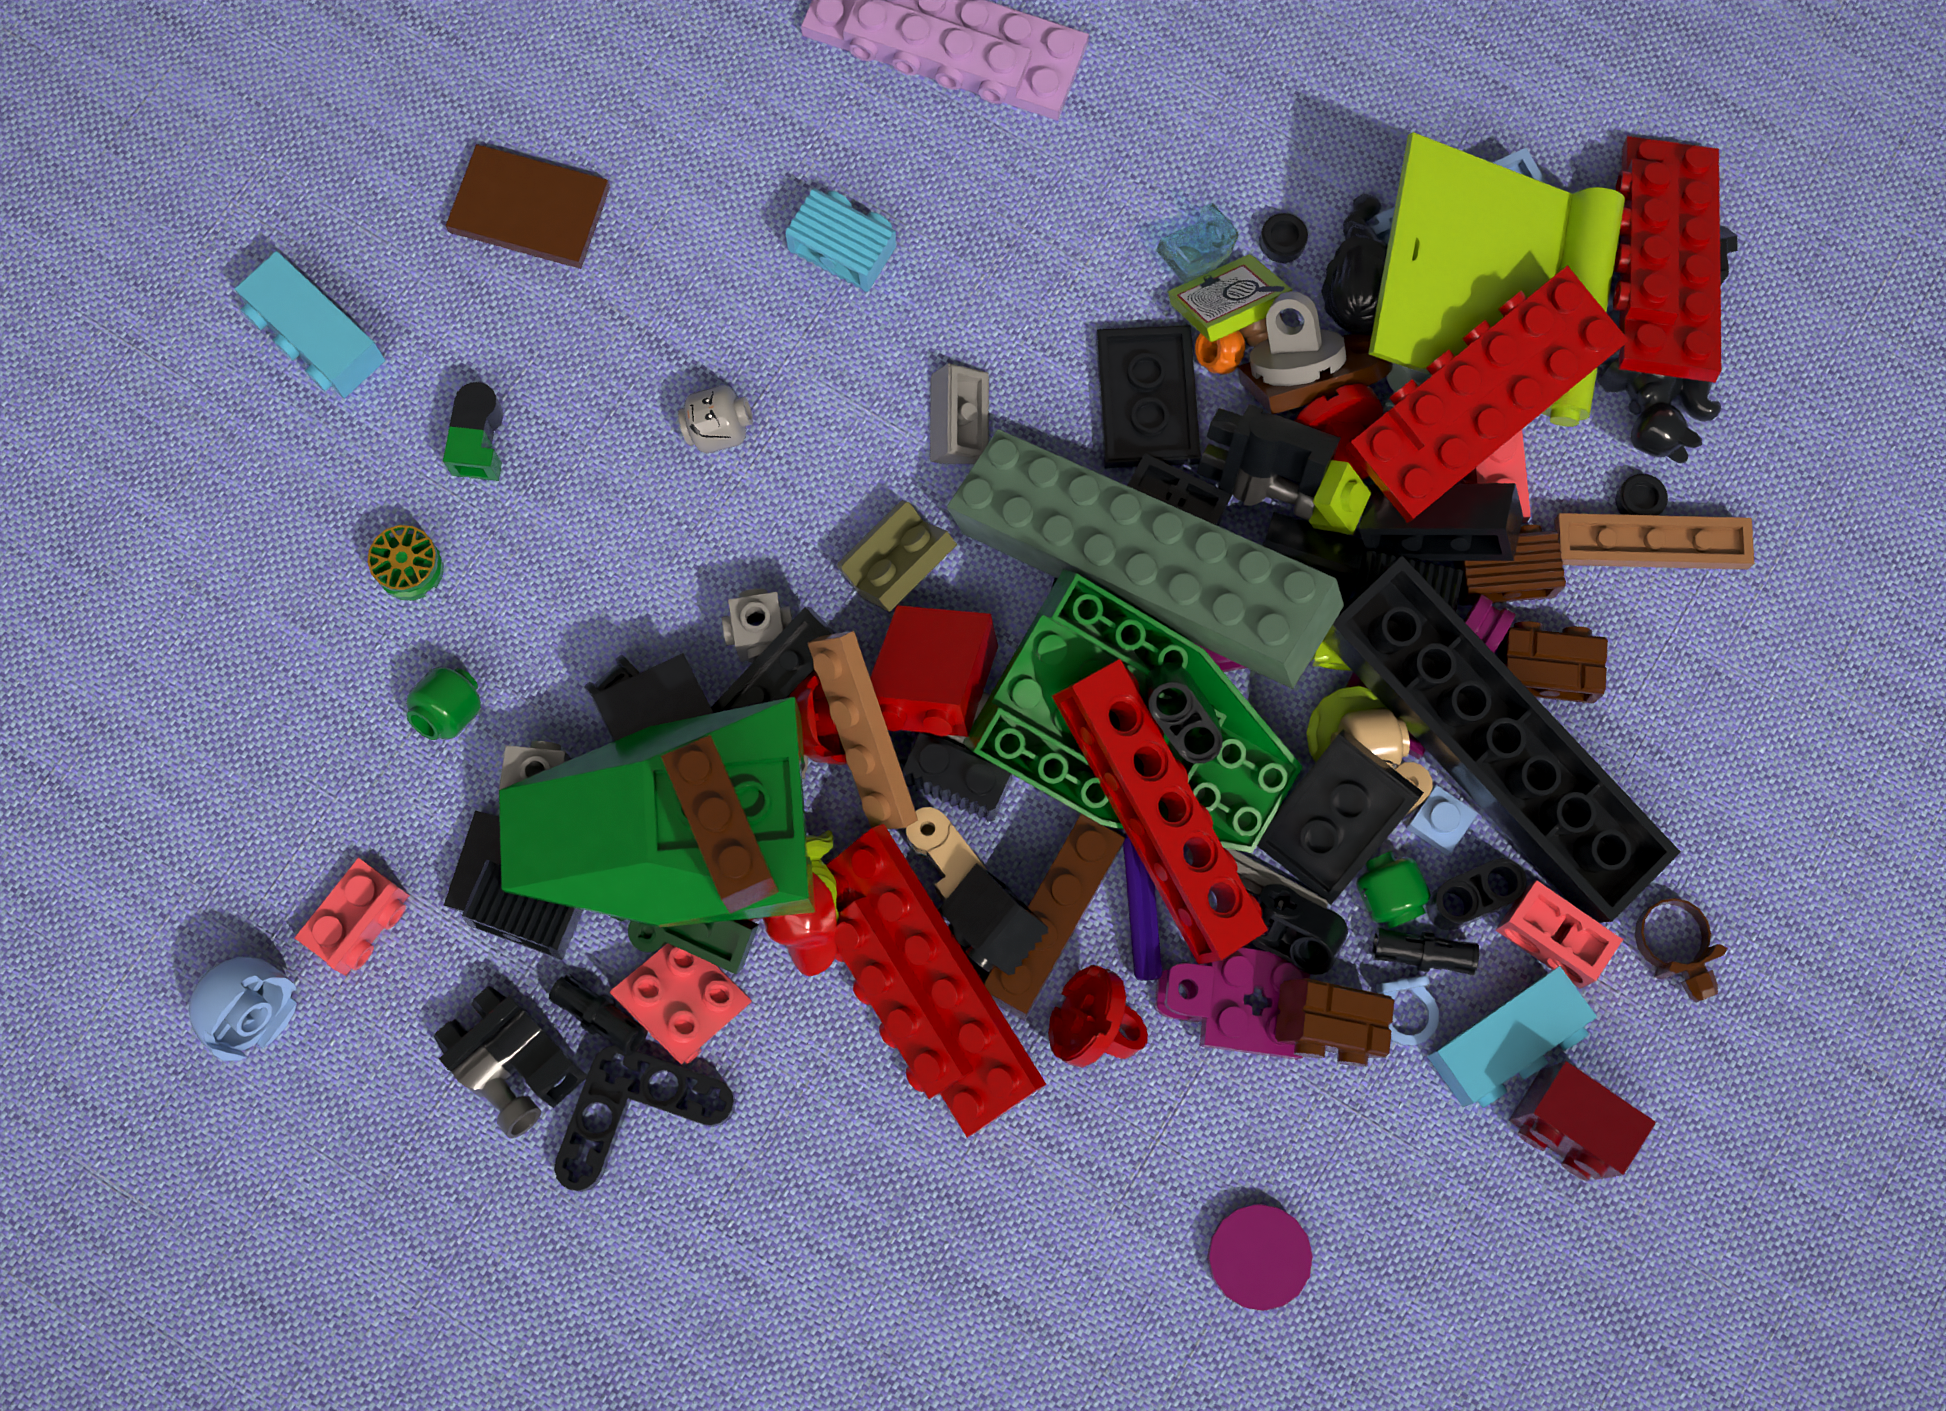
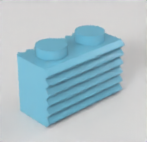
(841, 238)

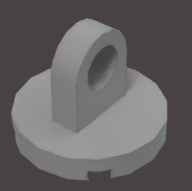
(1299, 352)

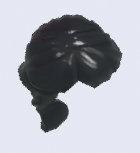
(1356, 271)

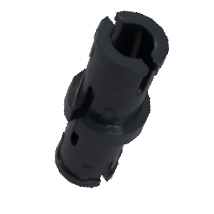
(1425, 951)
(598, 1014)

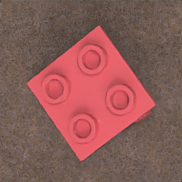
(680, 1000)

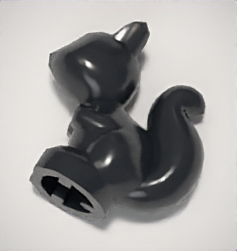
(1661, 426)

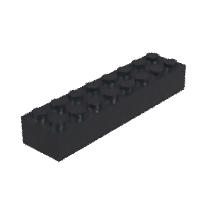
(1499, 742)

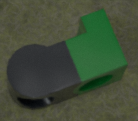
(471, 431)

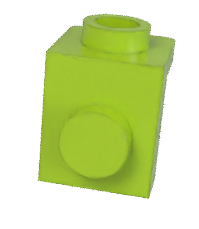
(1339, 499)

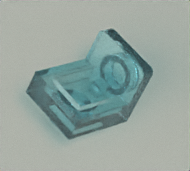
(1199, 246)

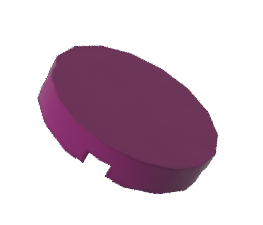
(1260, 1257)

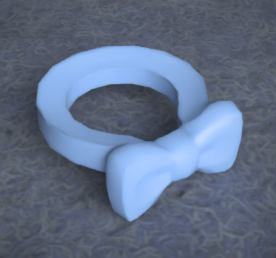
(1417, 987)

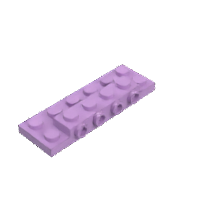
(959, 45)

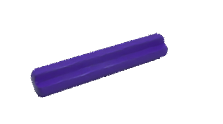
(1142, 916)

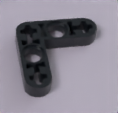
(618, 1098)

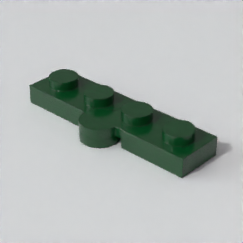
(719, 943)

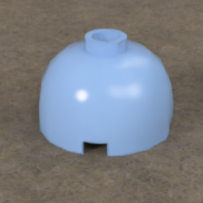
(240, 1006)

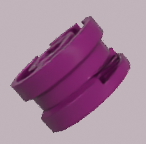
(1489, 622)

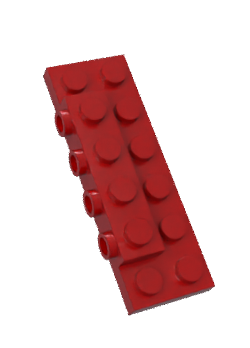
(1669, 259)
(1485, 392)
(925, 987)

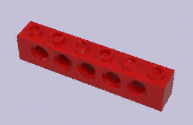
(1135, 800)

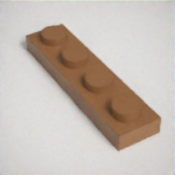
(1655, 541)
(862, 730)

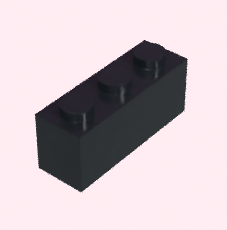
(1461, 525)

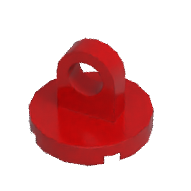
(1344, 417)
(1092, 1019)

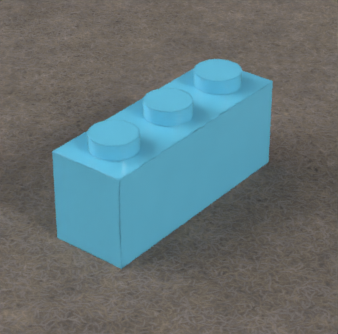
(308, 326)
(1513, 1039)

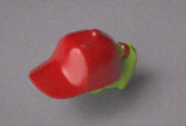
(811, 935)

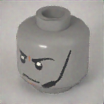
(715, 419)

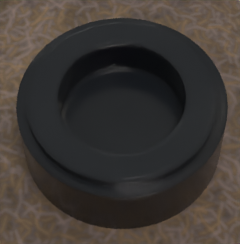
(1283, 237)
(1641, 496)

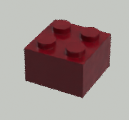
(1581, 1123)

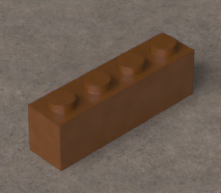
(1061, 906)

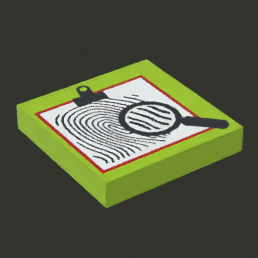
(1228, 297)

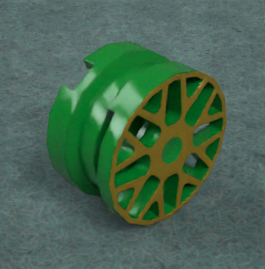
(406, 563)

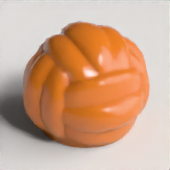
(1221, 355)

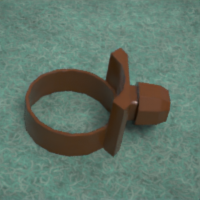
(1698, 981)

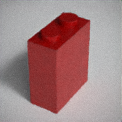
(934, 669)

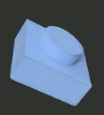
(1442, 820)

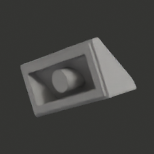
(958, 414)

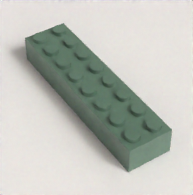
(1150, 555)

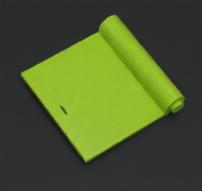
(1472, 240)

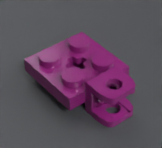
(1217, 999)

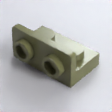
(895, 556)

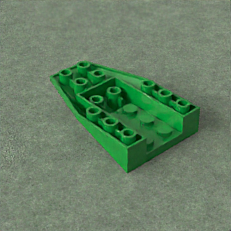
(1084, 631)
(616, 838)

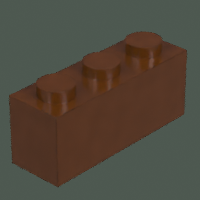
(719, 824)

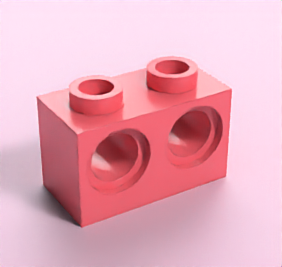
(1559, 934)

